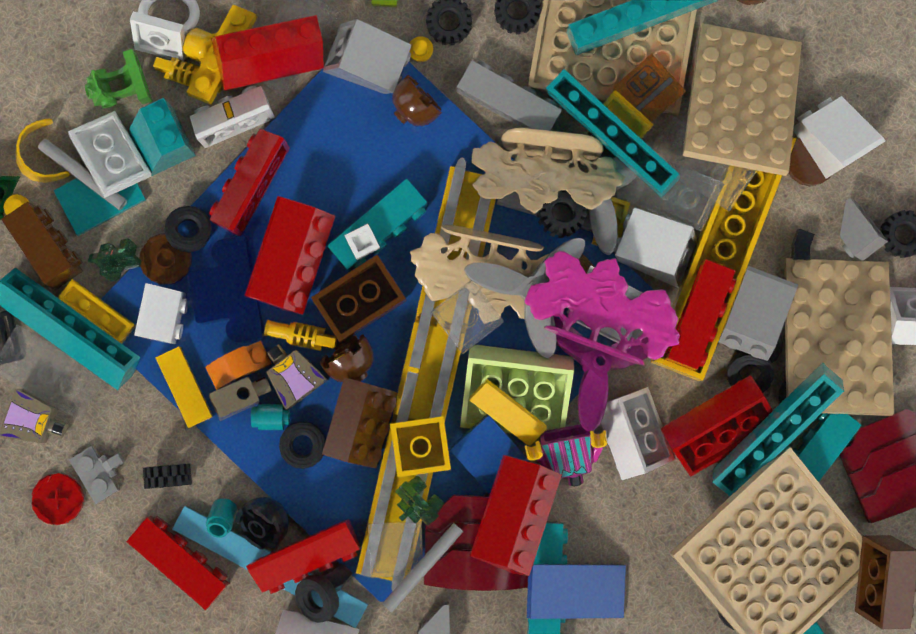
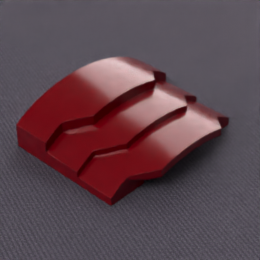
(884, 466)
(456, 566)

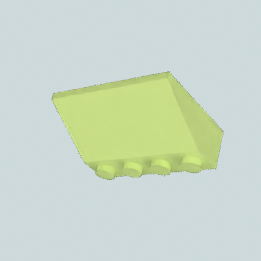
(526, 376)

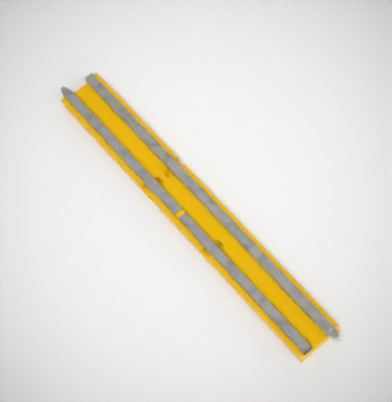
(430, 357)

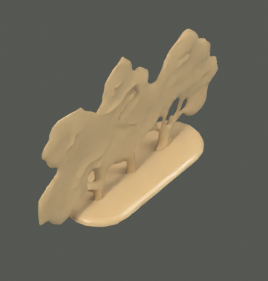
(539, 177)
(445, 276)

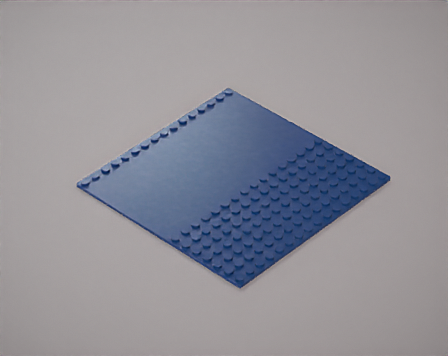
(344, 161)

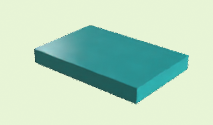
(88, 209)

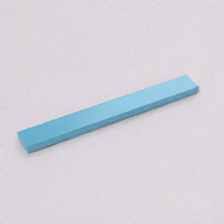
(241, 552)

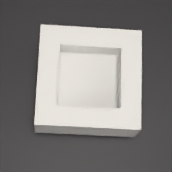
(362, 241)

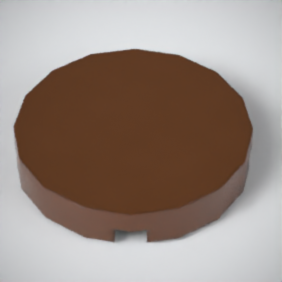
(803, 167)
(163, 262)

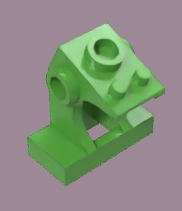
(99, 88)

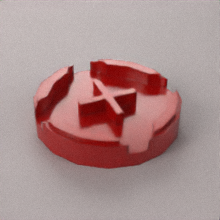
(57, 499)

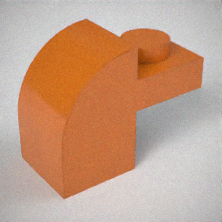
(238, 364)

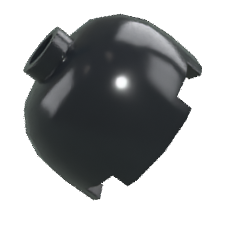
(263, 522)

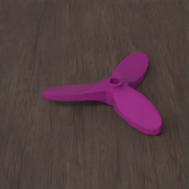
(594, 384)

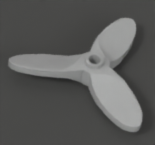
(604, 218)
(513, 283)

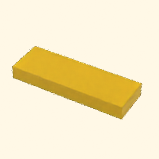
(96, 311)
(184, 387)
(508, 412)

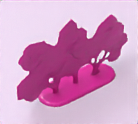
(601, 303)

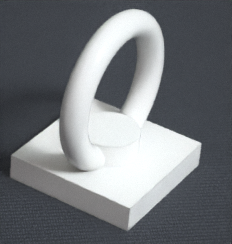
(160, 35)

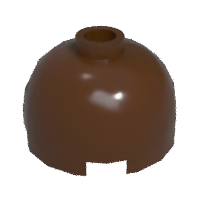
(414, 103)
(349, 360)

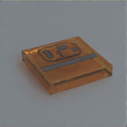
(650, 88)

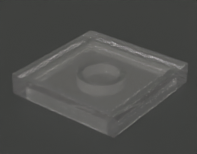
(467, 316)
(394, 548)

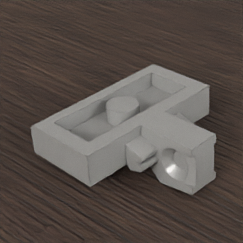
(97, 473)

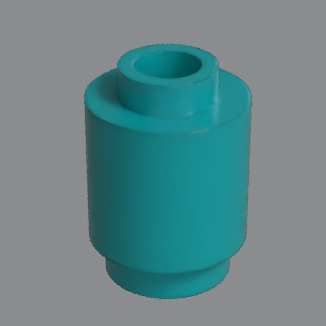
(270, 417)
(221, 517)

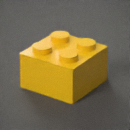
(420, 446)

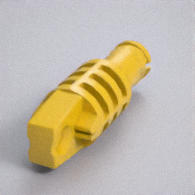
(177, 70)
(300, 335)

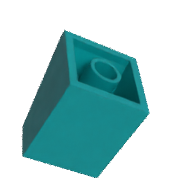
(160, 137)

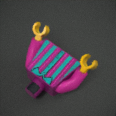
(568, 451)

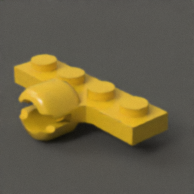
(199, 47)

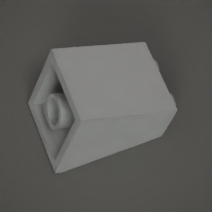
(367, 56)
(758, 313)

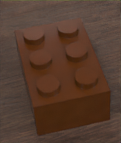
(43, 244)
(358, 299)
(360, 423)
(886, 582)

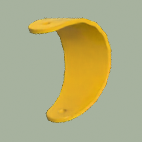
(34, 176)

